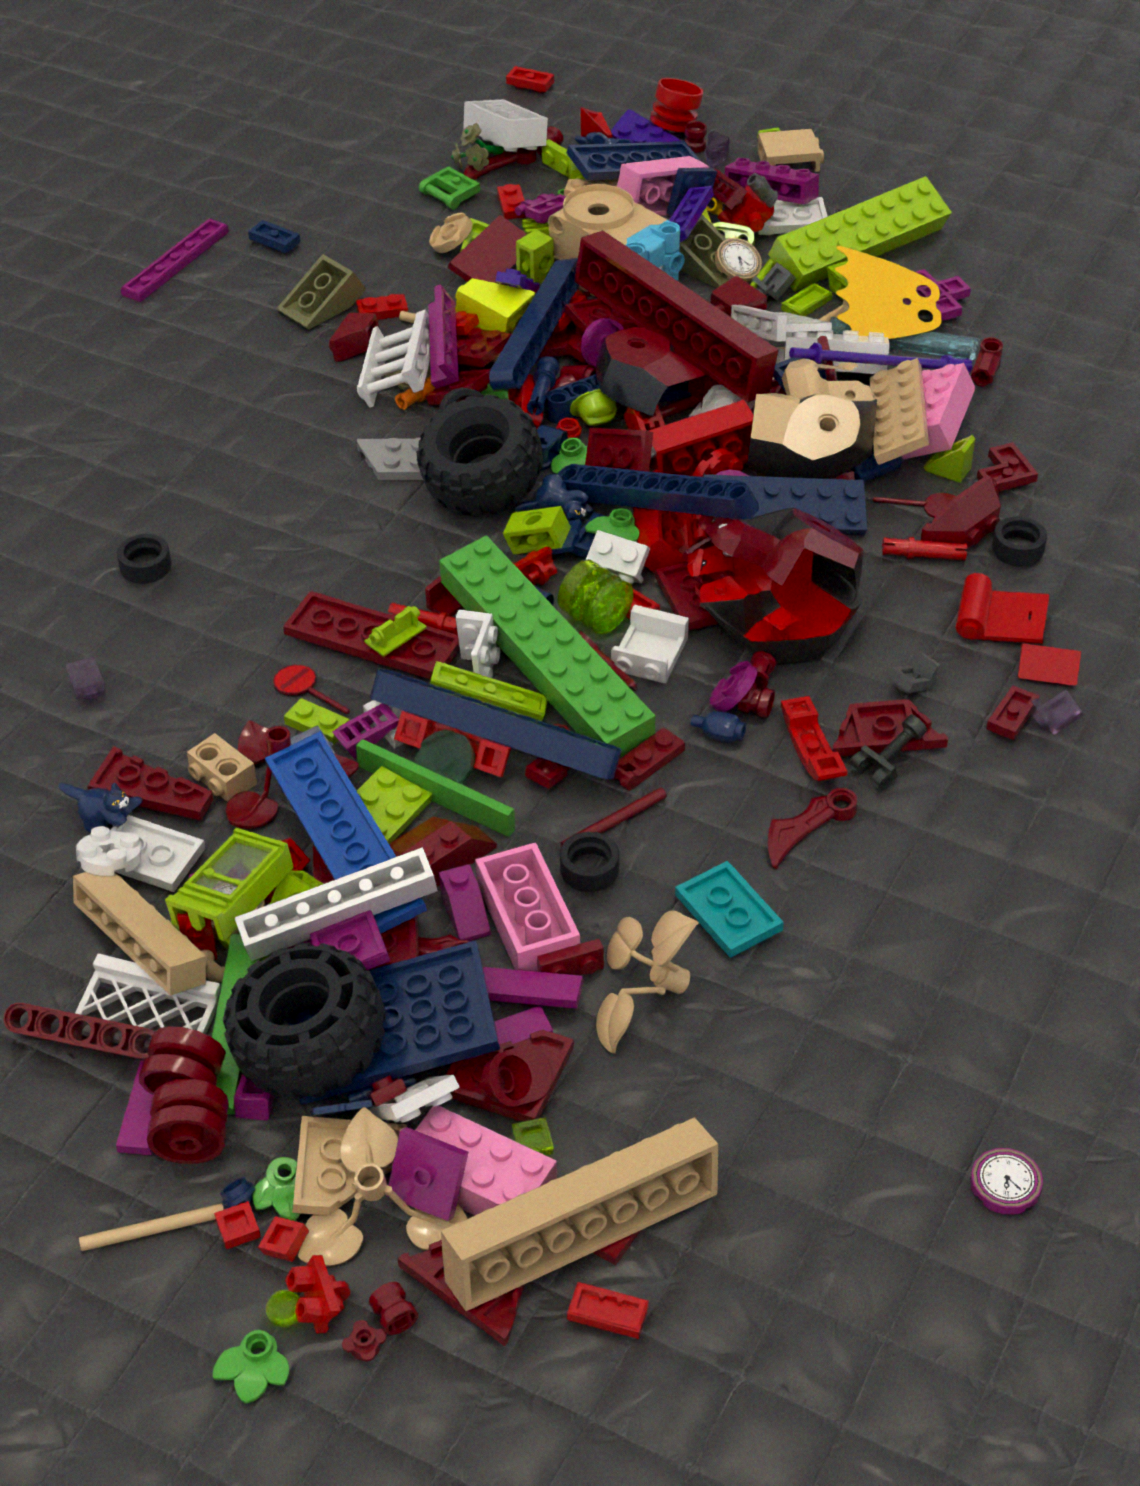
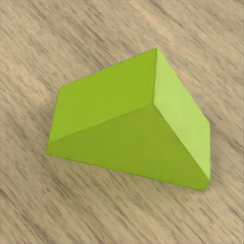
(953, 463)

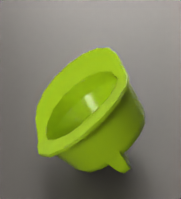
(594, 408)

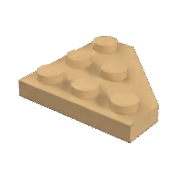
(321, 1177)

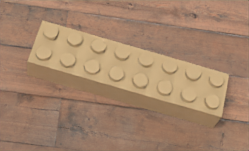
(579, 1213)

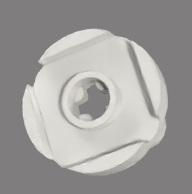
(108, 851)

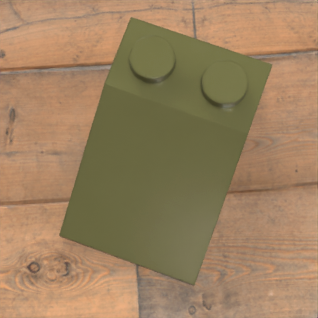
(700, 253)
(322, 293)

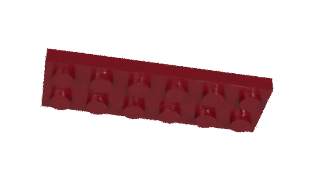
(347, 626)

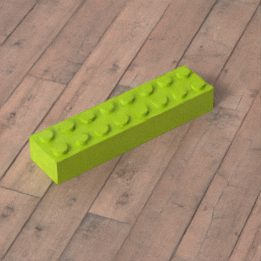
(867, 227)

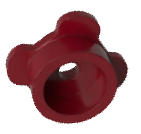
(368, 1350)

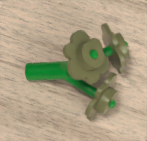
(478, 153)

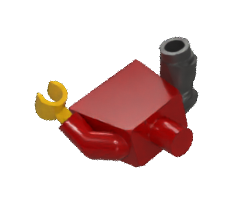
(755, 208)

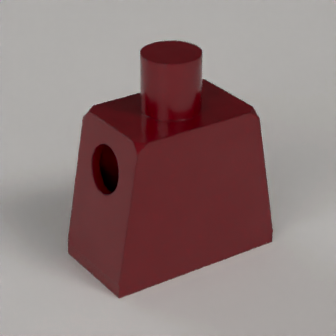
(737, 292)

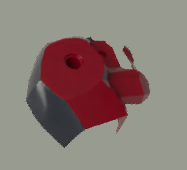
(640, 365)

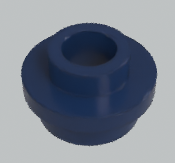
(237, 1192)

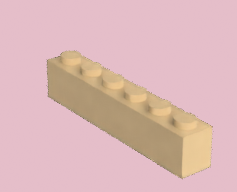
(141, 931)

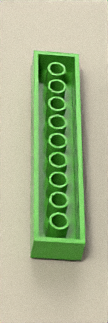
(547, 647)

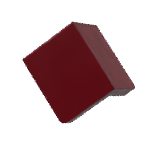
(440, 599)

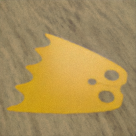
(877, 296)

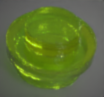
(281, 1308)

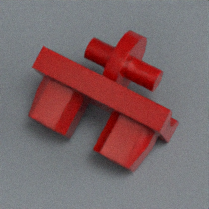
(537, 566)
(322, 1293)

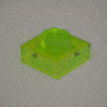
(534, 1135)

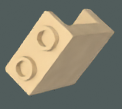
(790, 147)

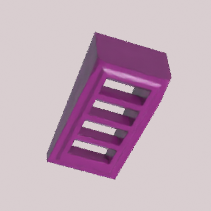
(350, 732)
(252, 1105)

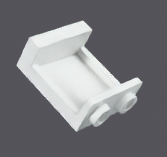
(651, 644)

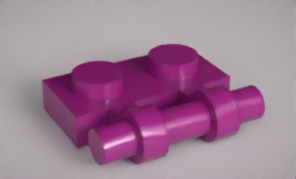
(541, 207)

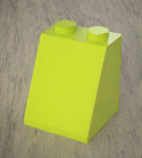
(495, 304)

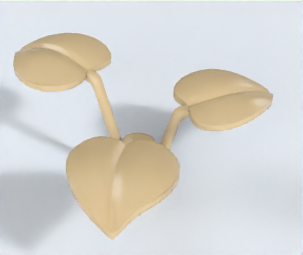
(667, 939)
(364, 1151)

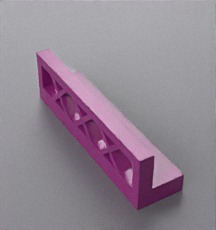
(443, 339)

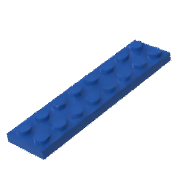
(335, 816)

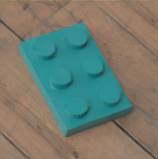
(729, 909)

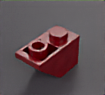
(352, 335)

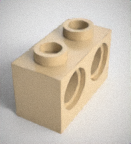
(221, 767)

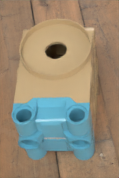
(615, 212)

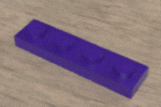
(691, 209)
(516, 279)

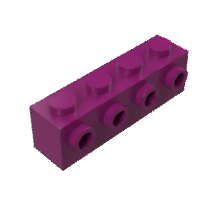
(792, 185)

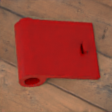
(1000, 614)

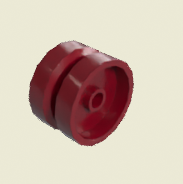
(181, 1055)
(188, 1121)

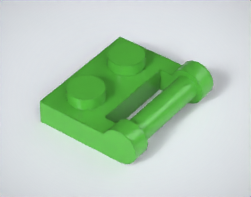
(452, 181)

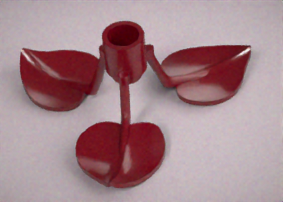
(256, 743)

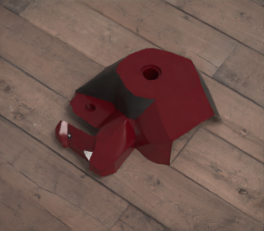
(779, 538)

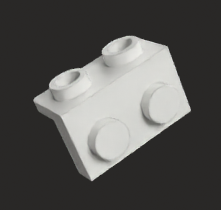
(619, 556)

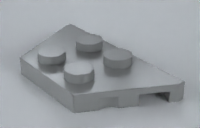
(391, 458)

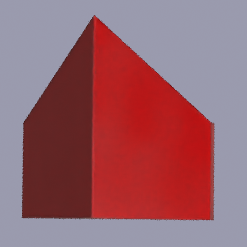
(593, 122)

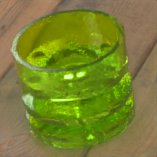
(595, 596)

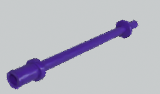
(817, 354)

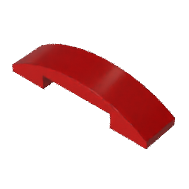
(810, 741)
(489, 755)

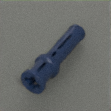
(544, 380)

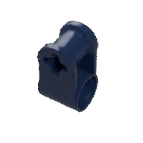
(551, 443)

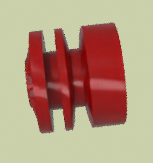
(676, 104)

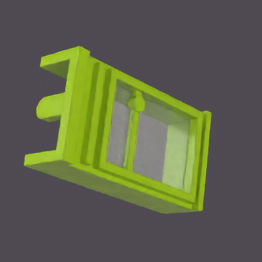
(232, 881)

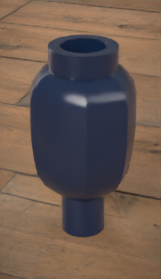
(720, 726)

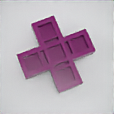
(950, 292)

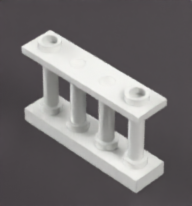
(413, 365)

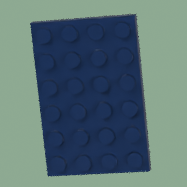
(433, 1014)

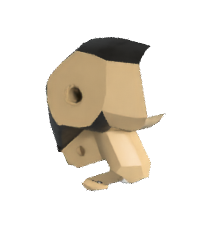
(815, 427)

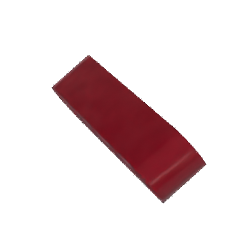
(71, 1029)

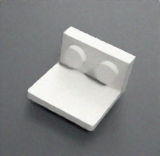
(478, 640)

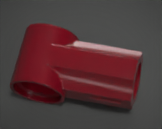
(987, 361)

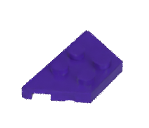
(639, 129)

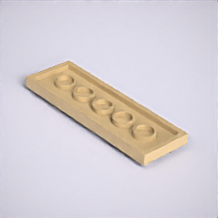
(899, 411)

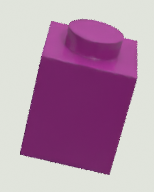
(464, 903)

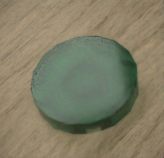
(447, 755)

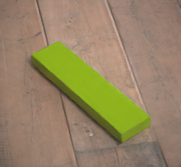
(490, 690)

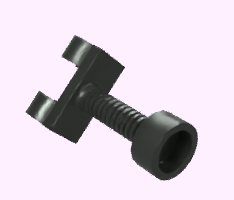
(886, 772)

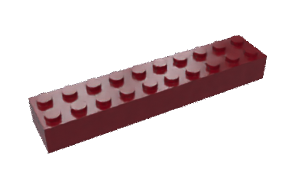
(667, 307)

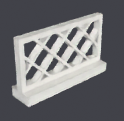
(775, 324)
(134, 978)

